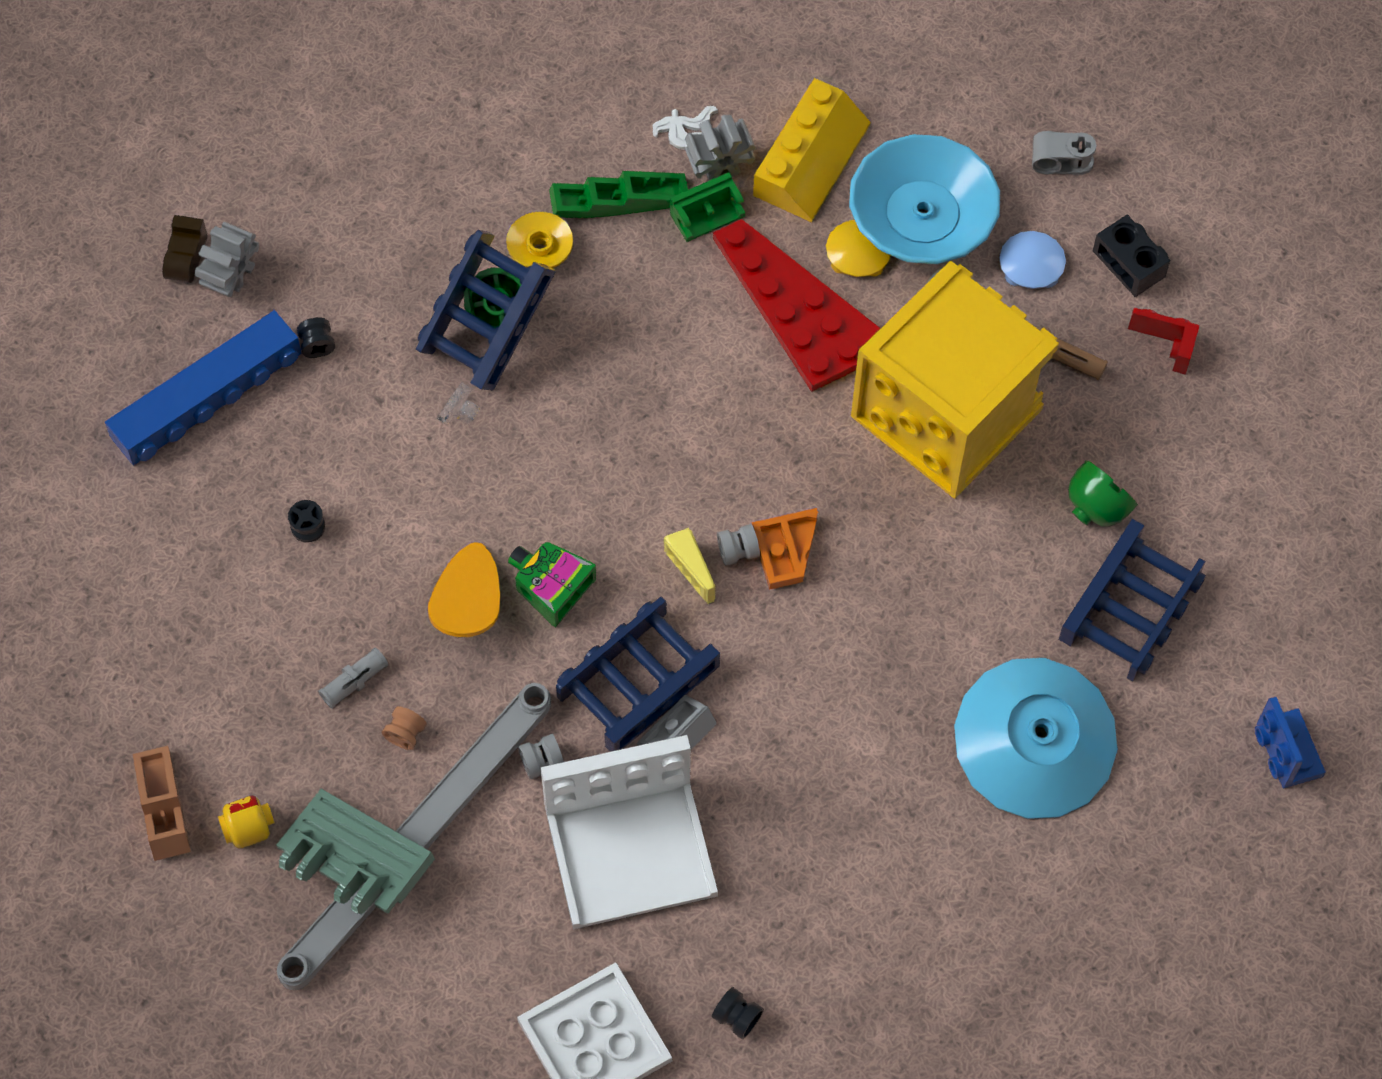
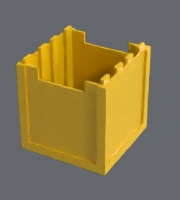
(951, 378)

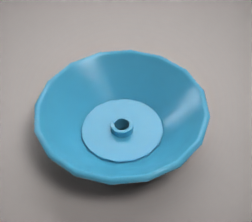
(930, 176)
(1015, 765)

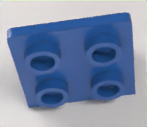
(1288, 745)

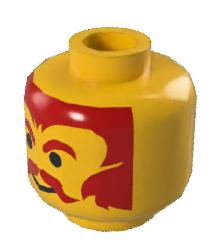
(246, 821)

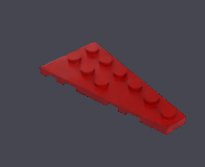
(804, 314)

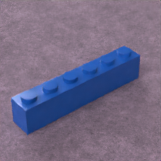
(204, 388)

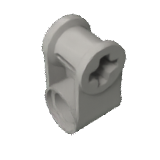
(1061, 153)

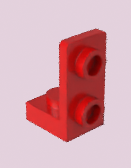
(1168, 328)

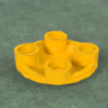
(853, 253)

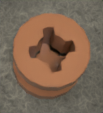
(404, 728)

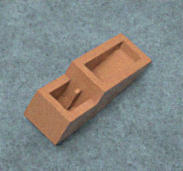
(161, 803)

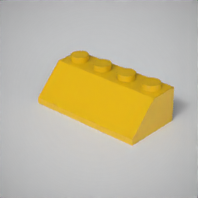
(811, 151)

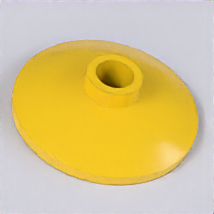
(539, 229)

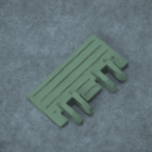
(355, 853)

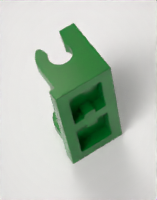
(707, 207)

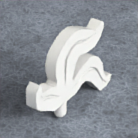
(675, 125)

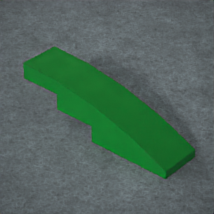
(616, 196)

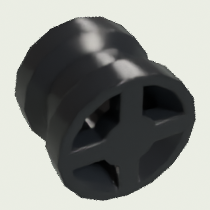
(315, 337)
(304, 513)

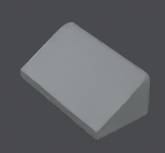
(684, 718)

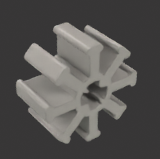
(720, 148)
(227, 259)

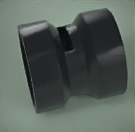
(736, 1012)

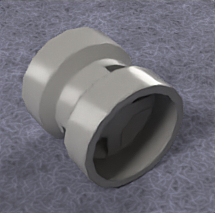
(738, 544)
(532, 756)

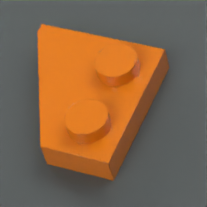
(785, 546)

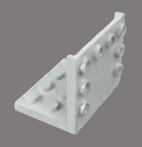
(627, 832)

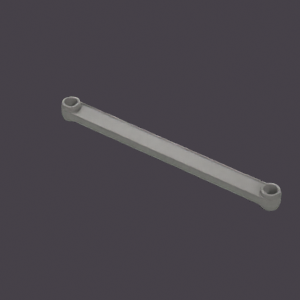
(423, 826)

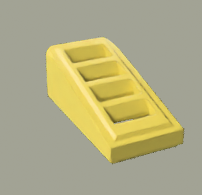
(686, 555)

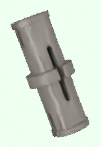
(353, 677)

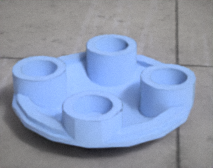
(1032, 260)

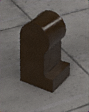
(184, 248)

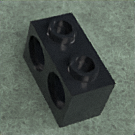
(1125, 259)

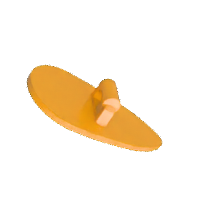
(466, 594)

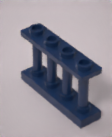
(518, 310)
(1116, 572)
(645, 707)

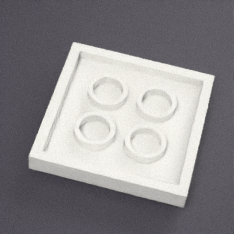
(595, 1031)

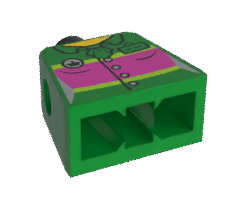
(552, 579)

